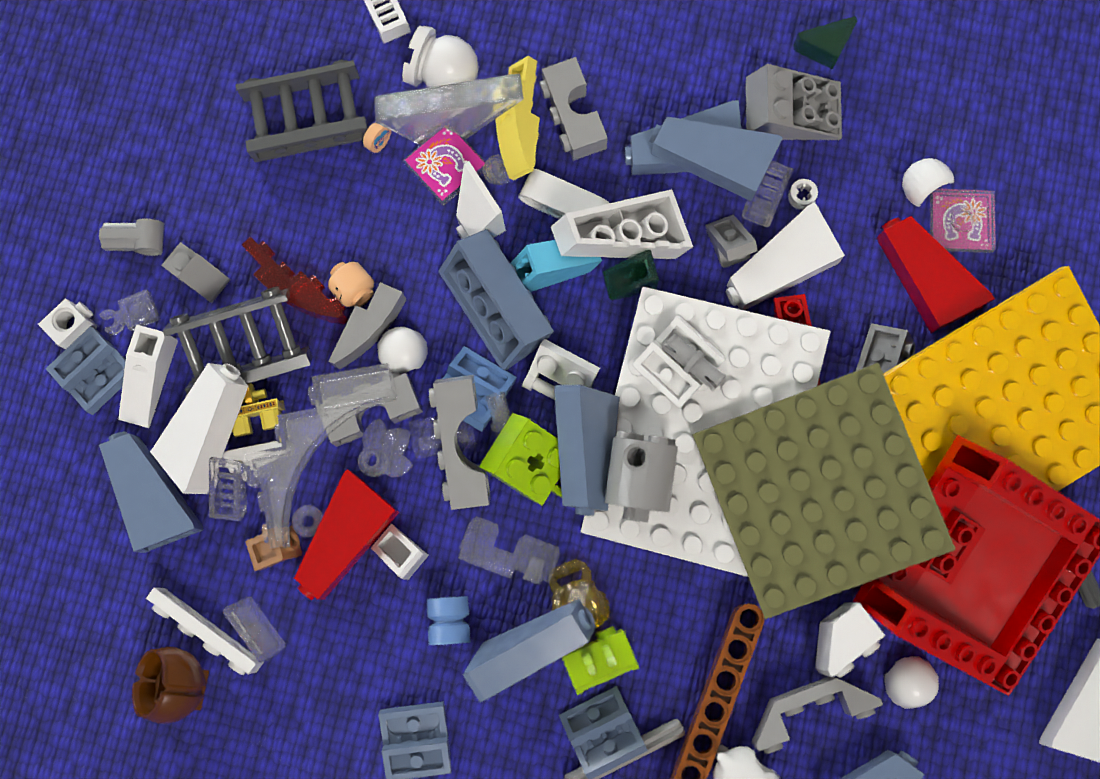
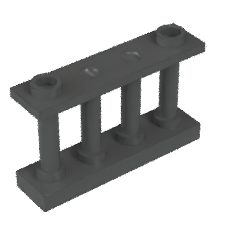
(299, 140)
(262, 364)

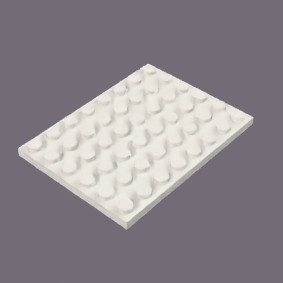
(763, 365)

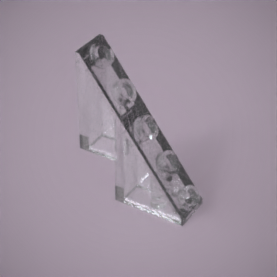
(456, 106)

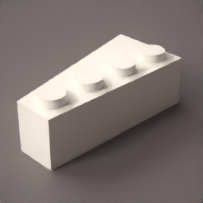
(625, 229)

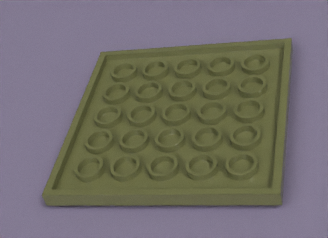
(823, 491)

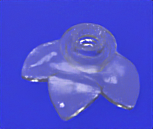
(387, 447)

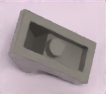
(731, 241)
(196, 272)

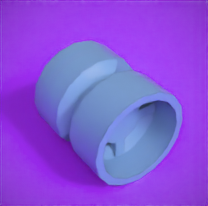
(448, 620)

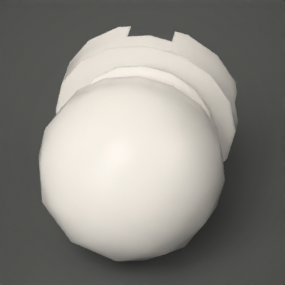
(439, 60)

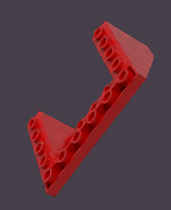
(1006, 582)

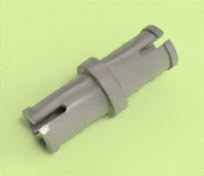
(693, 362)

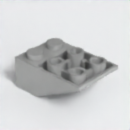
(793, 104)

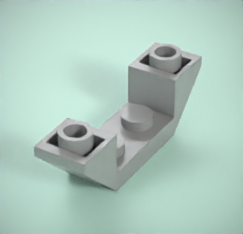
(771, 729)

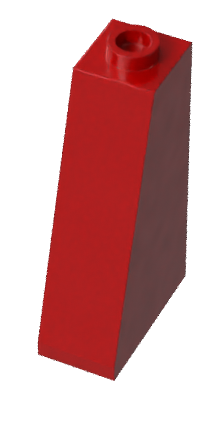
(931, 275)
(345, 533)

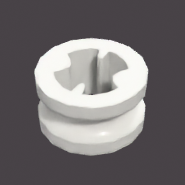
(802, 184)

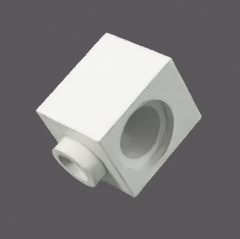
(55, 322)

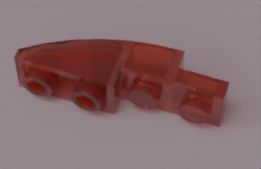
(305, 292)

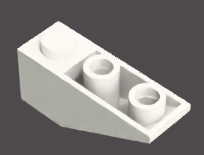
(145, 374)

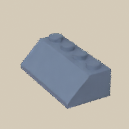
(494, 299)

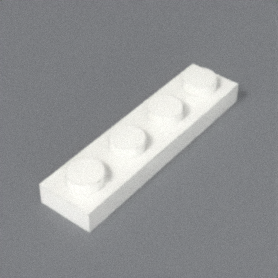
(193, 624)

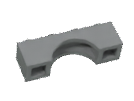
(466, 482)

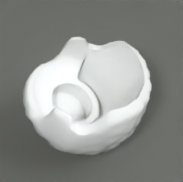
(924, 178)

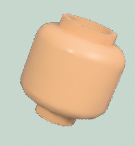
(351, 284)

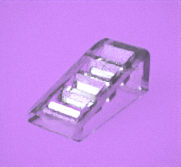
(761, 210)
(225, 510)

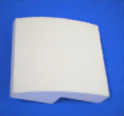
(668, 373)

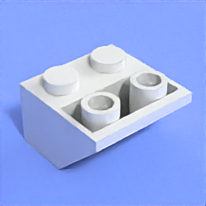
(844, 638)

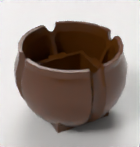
(169, 685)

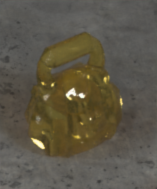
(581, 589)

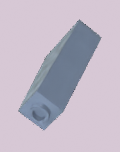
(640, 148)
(717, 153)
(585, 441)
(146, 496)
(528, 649)

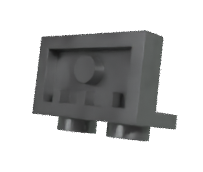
(886, 346)

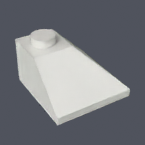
(477, 207)

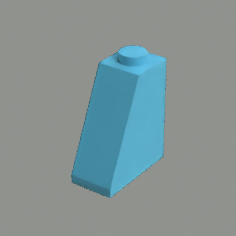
(543, 265)

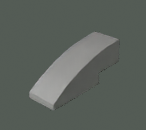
(368, 325)

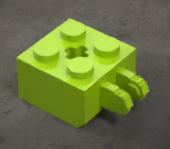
(525, 459)
(600, 660)

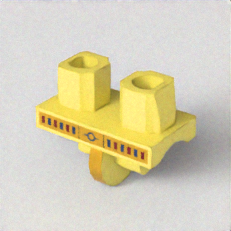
(267, 411)

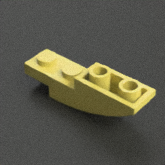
(518, 126)

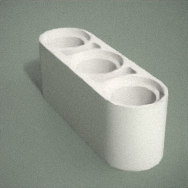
(556, 195)

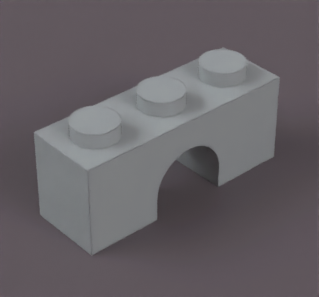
(581, 132)
(398, 410)

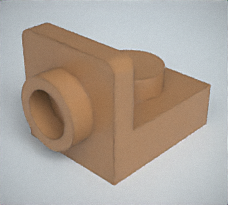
(264, 557)

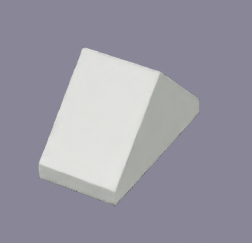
(399, 552)

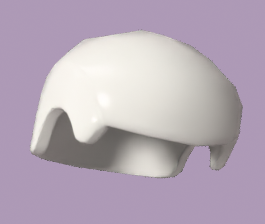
(402, 349)
(911, 682)

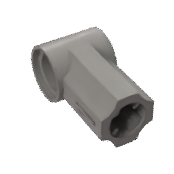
(141, 237)

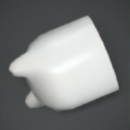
(740, 764)

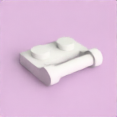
(560, 367)

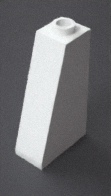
(788, 259)
(201, 427)
(1077, 719)

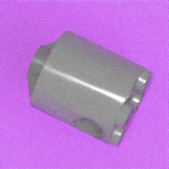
(641, 485)

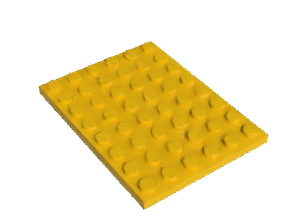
(1012, 383)

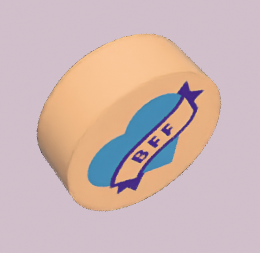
(376, 137)

